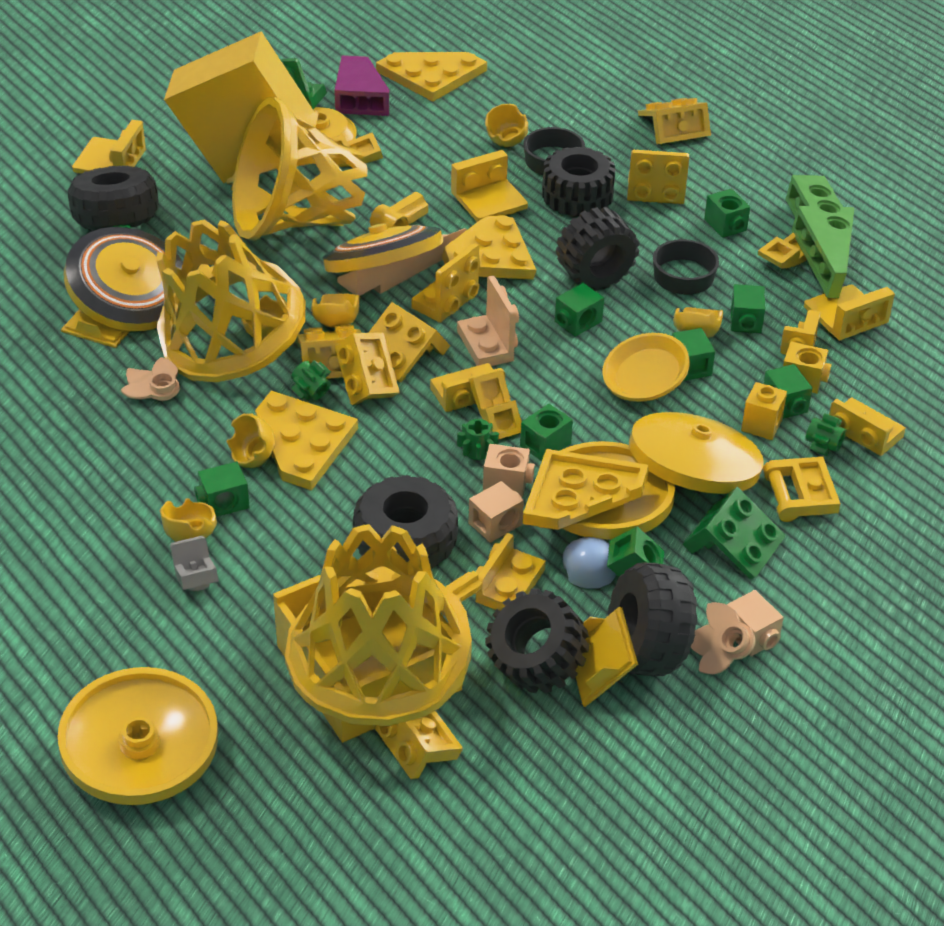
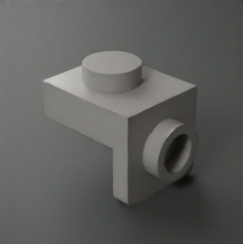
(193, 564)

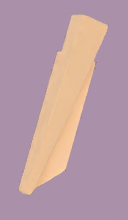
(389, 275)

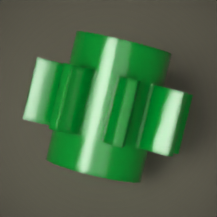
(311, 380)
(825, 434)
(476, 438)

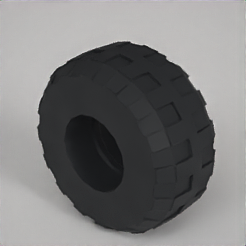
(113, 197)
(414, 506)
(658, 614)

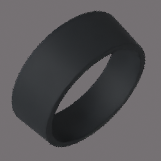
(548, 138)
(685, 250)

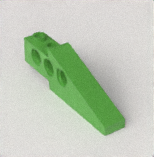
(821, 229)

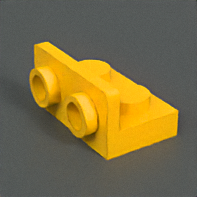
(366, 367)
(454, 389)
(867, 425)
(507, 574)
(420, 742)

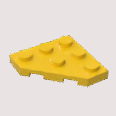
(431, 72)
(500, 248)
(305, 437)
(579, 487)

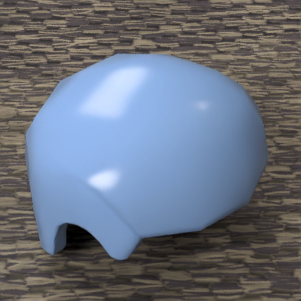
(587, 563)

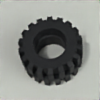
(578, 180)
(597, 248)
(516, 626)

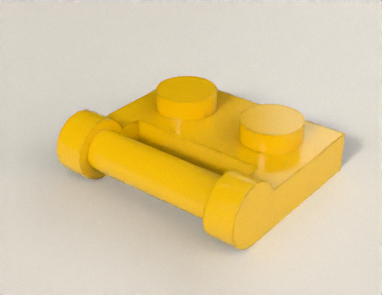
(811, 483)

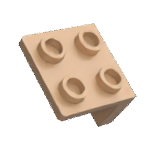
(493, 335)

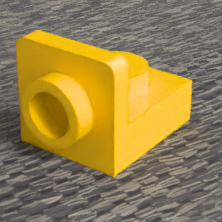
(804, 334)

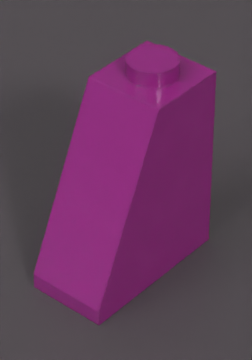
(360, 88)

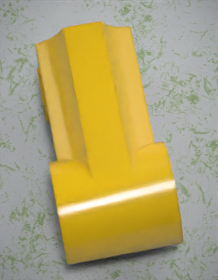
(401, 213)

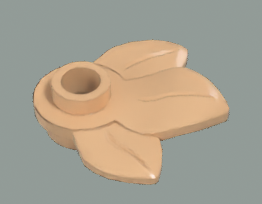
(155, 384)
(717, 639)

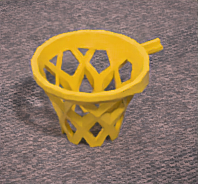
(291, 186)
(197, 280)
(395, 578)

